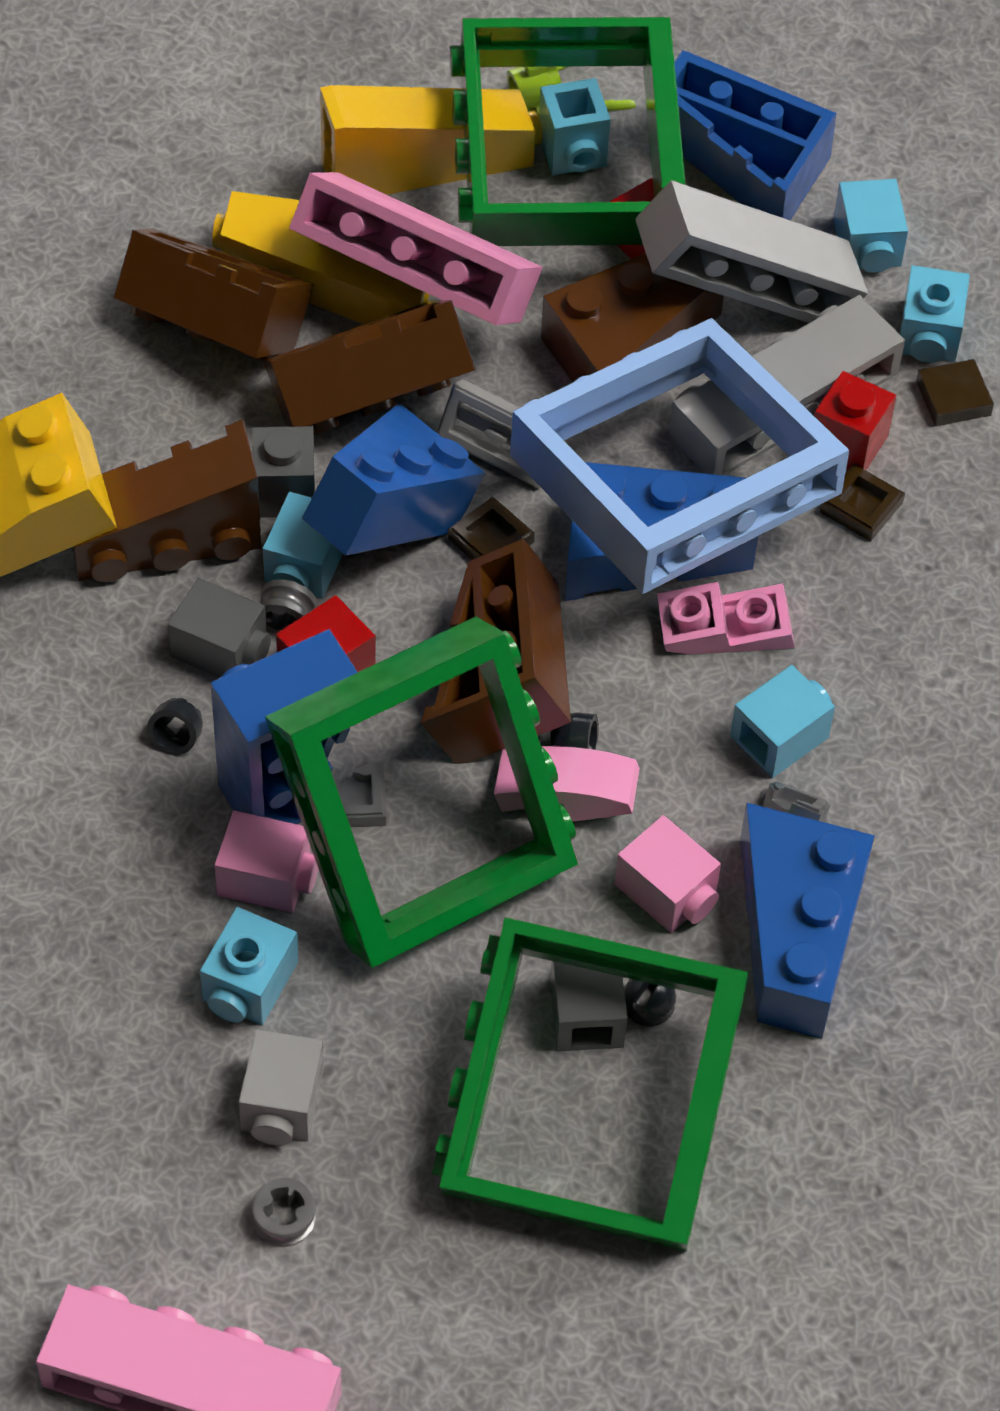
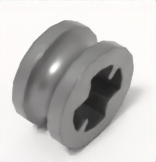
(285, 603)
(294, 1192)

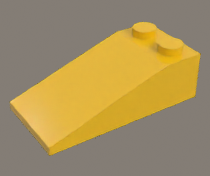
(48, 484)

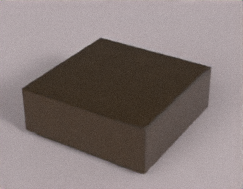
(954, 392)
(864, 503)
(488, 529)

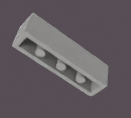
(747, 253)
(805, 364)

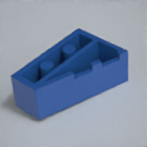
(751, 135)
(393, 486)
(652, 497)
(245, 751)
(800, 910)

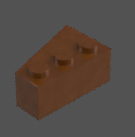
(212, 294)
(619, 314)
(370, 366)
(178, 510)
(518, 597)

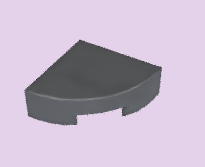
(364, 796)
(796, 801)

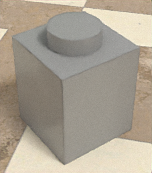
(281, 1087)

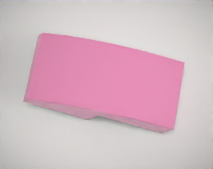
(708, 622)
(588, 783)

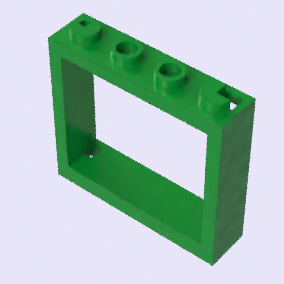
(562, 44)
(307, 722)
(486, 1029)

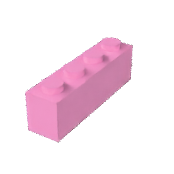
(415, 248)
(167, 1362)

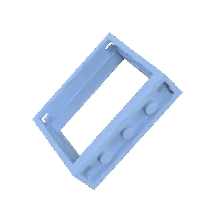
(712, 525)

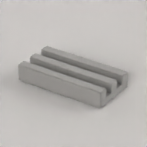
(493, 406)

